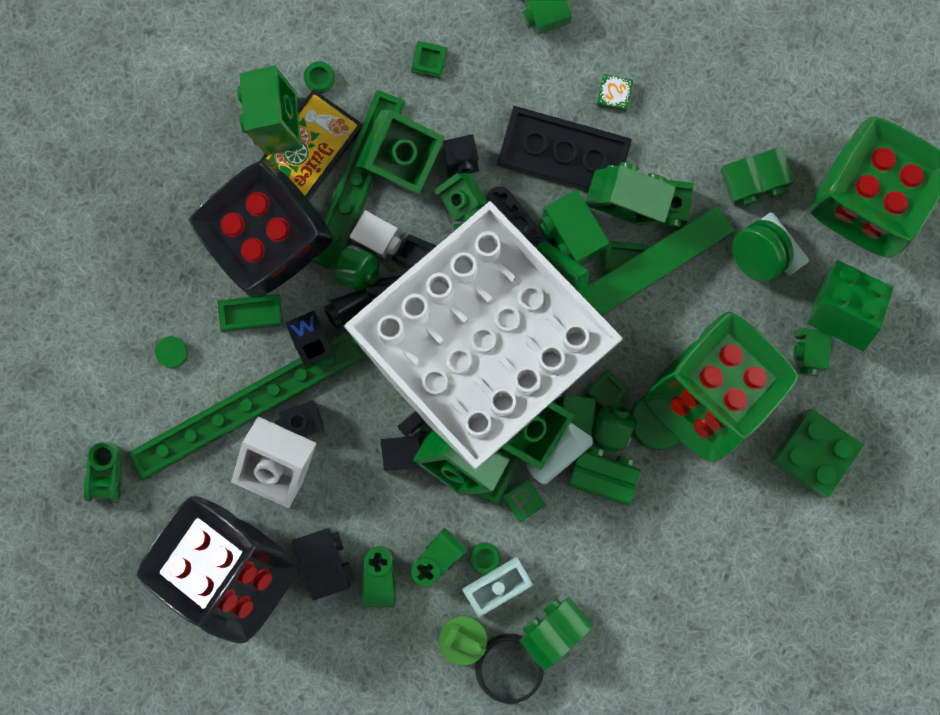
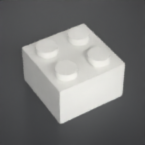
(273, 462)

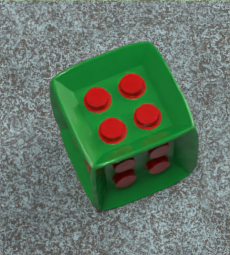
(880, 188)
(721, 387)

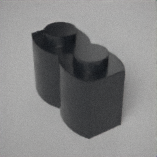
(322, 563)

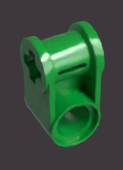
(103, 475)
(440, 554)
(377, 584)

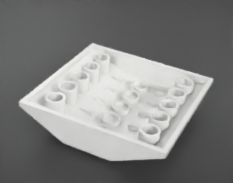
(482, 335)

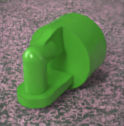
(463, 640)

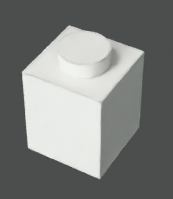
(376, 236)

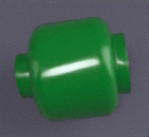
(356, 267)
(613, 427)

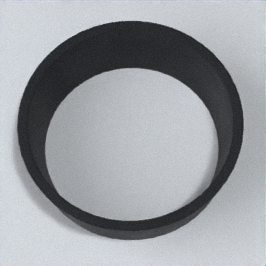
(478, 669)

